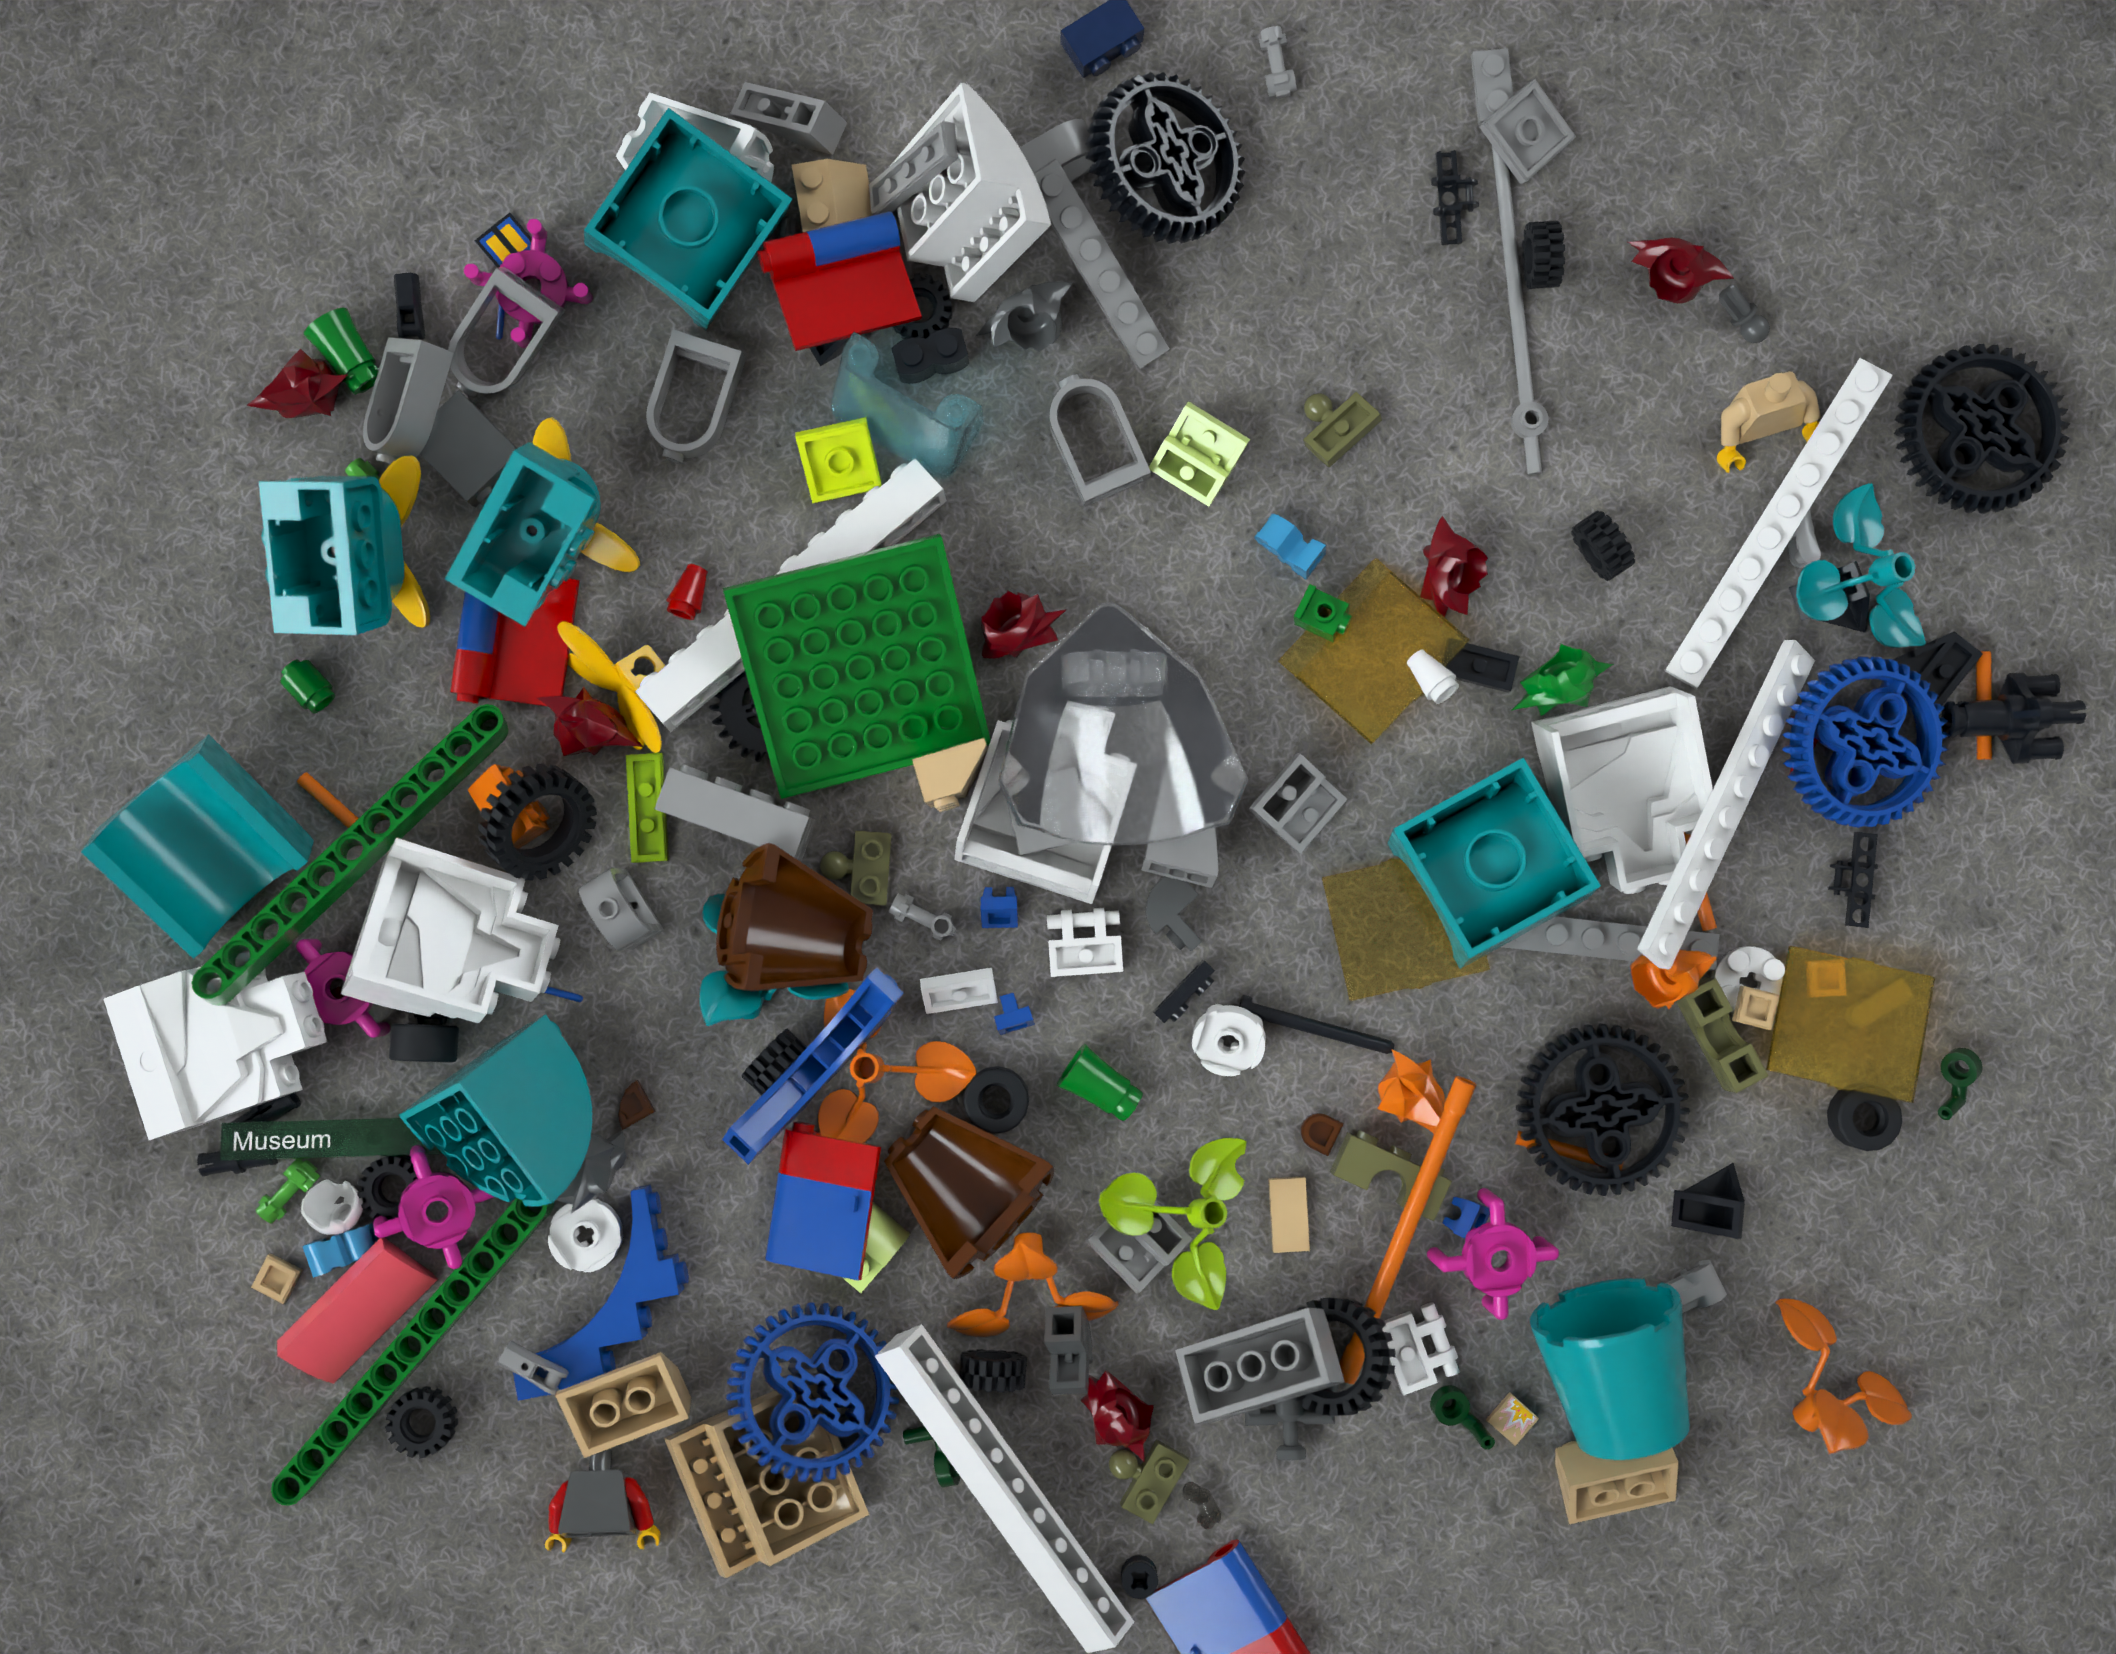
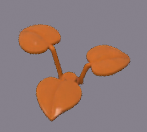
(941, 1076)
(1028, 1263)
(1838, 1423)

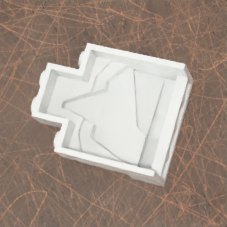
(1628, 781)
(990, 841)
(447, 937)
(210, 1060)

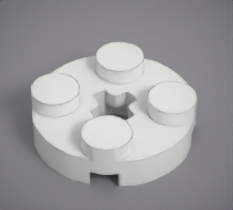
(1747, 959)
(1224, 1021)
(585, 1256)

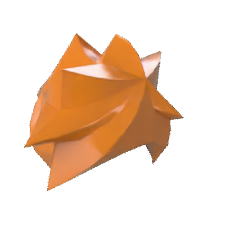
(1667, 986)
(1412, 1092)

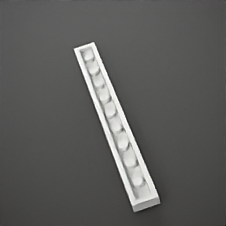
(1778, 523)
(1726, 805)

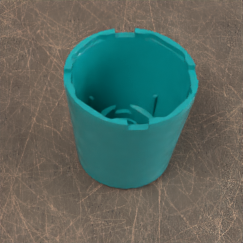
(1618, 1365)

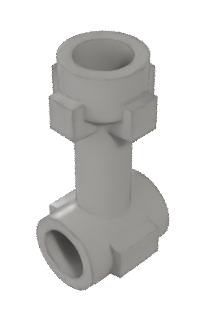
(1281, 81)
(940, 925)

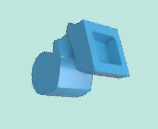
(1288, 544)
(339, 1250)

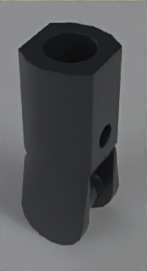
(409, 302)

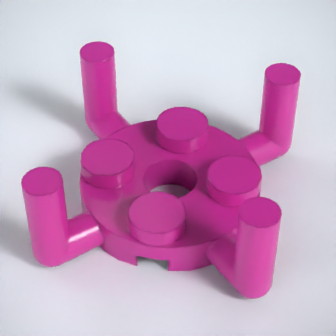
(537, 265)
(334, 1011)
(415, 1200)
(1483, 1243)

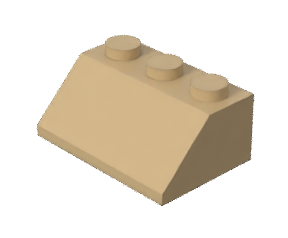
(831, 192)
(949, 773)
(625, 1403)
(1609, 1487)

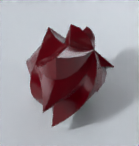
(1678, 267)
(301, 388)
(1452, 570)
(1016, 625)
(587, 724)
(1118, 1414)

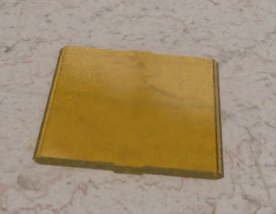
(1366, 669)
(1389, 932)
(1851, 1024)

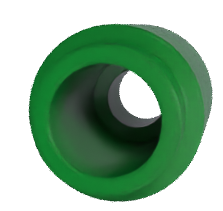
(307, 685)

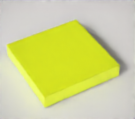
(838, 460)

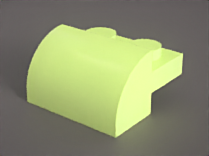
(1199, 454)
(883, 1242)

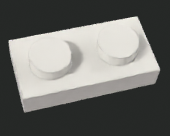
(958, 990)

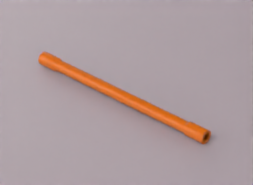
(1454, 1109)

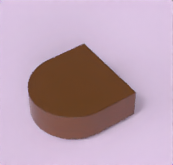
(1320, 1132)

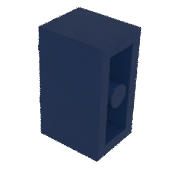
(1102, 37)

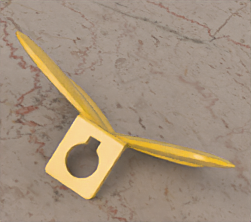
(597, 668)

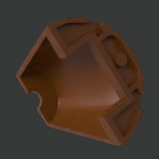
(789, 926)
(965, 1187)

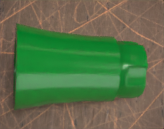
(343, 349)
(1099, 1084)

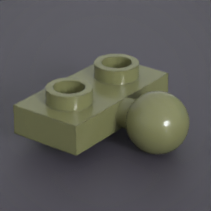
(1339, 428)
(867, 868)
(1151, 1480)

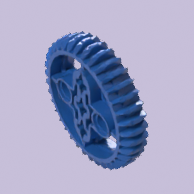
(1892, 752)
(799, 1382)

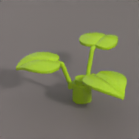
(1130, 1207)

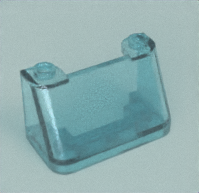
(899, 423)

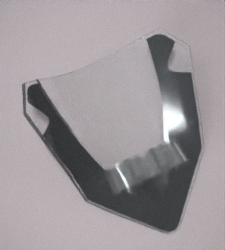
(1118, 741)

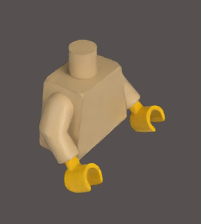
(1764, 410)

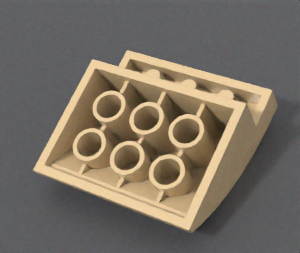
(747, 1508)

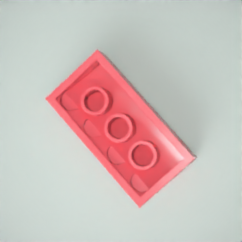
(355, 1312)

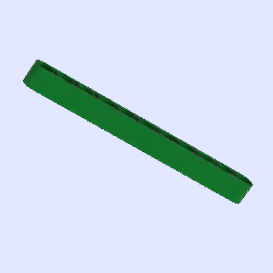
(335, 859)
(401, 1357)

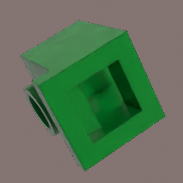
(1309, 619)

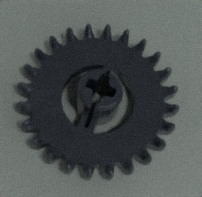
(736, 718)

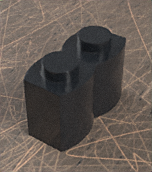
(921, 358)

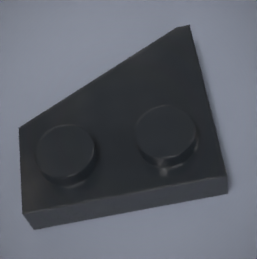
(1942, 663)

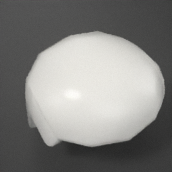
(332, 1218)

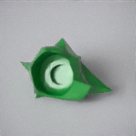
(1562, 680)

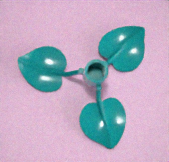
(1819, 586)
(723, 1002)

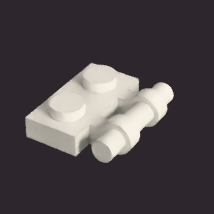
(1085, 955)
(1411, 1362)

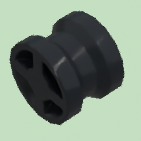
(1139, 1569)

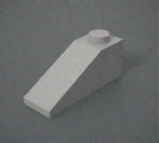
(791, 116)

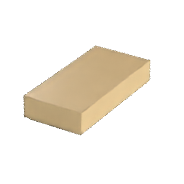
(1289, 1214)

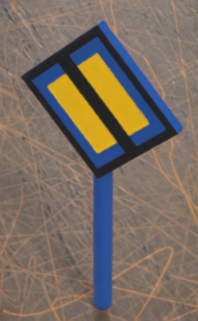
(499, 241)

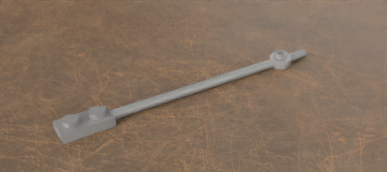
(1493, 90)

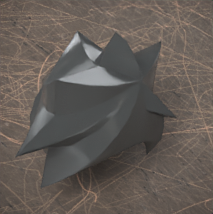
(1029, 317)
(597, 1171)

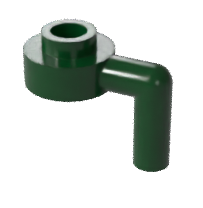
(1959, 1078)
(1458, 1413)
(944, 1470)

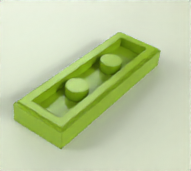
(646, 824)

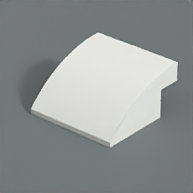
(978, 208)

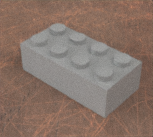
(735, 814)
(1259, 1366)

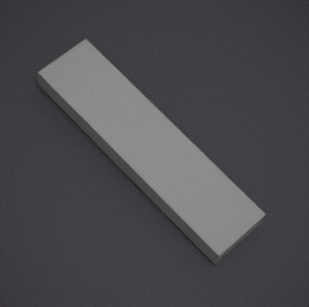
(914, 169)

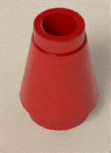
(688, 593)

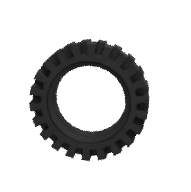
(514, 798)
(1376, 1360)

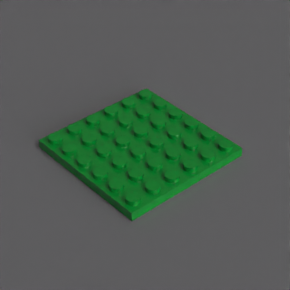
(857, 664)

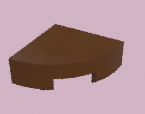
(634, 1105)

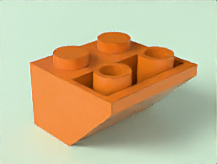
(531, 819)

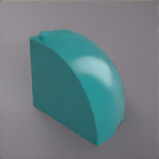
(512, 1117)

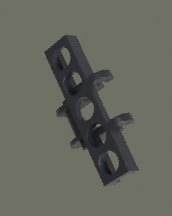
(1455, 182)
(1857, 868)

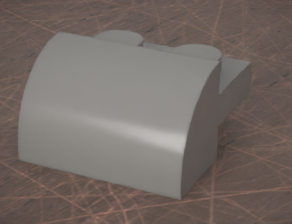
(1297, 803)
(1141, 1256)

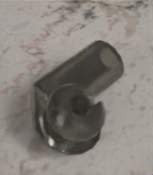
(1203, 1498)

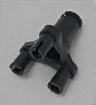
(2017, 717)

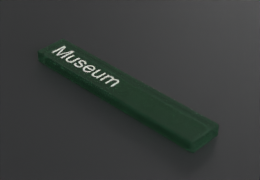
(317, 1139)

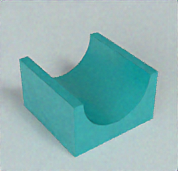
(687, 217)
(198, 845)
(1494, 861)

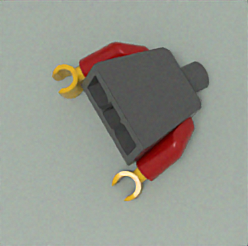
(600, 1505)

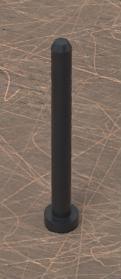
(1317, 1027)

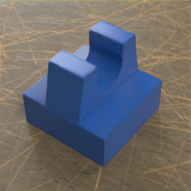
(999, 911)
(1013, 1017)
(1472, 1216)

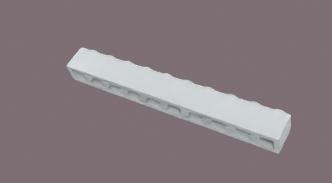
(715, 658)
(1005, 1489)

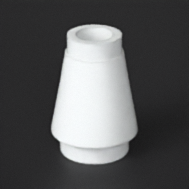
(1434, 678)

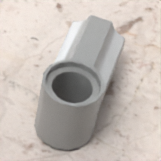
(1699, 1286)

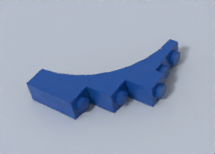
(815, 1066)
(623, 1317)

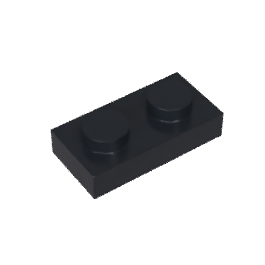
(1485, 667)
(1196, 981)

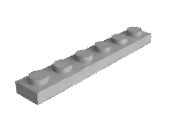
(1099, 266)
(1601, 939)

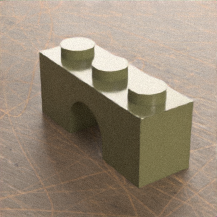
(1728, 1055)
(1362, 1159)

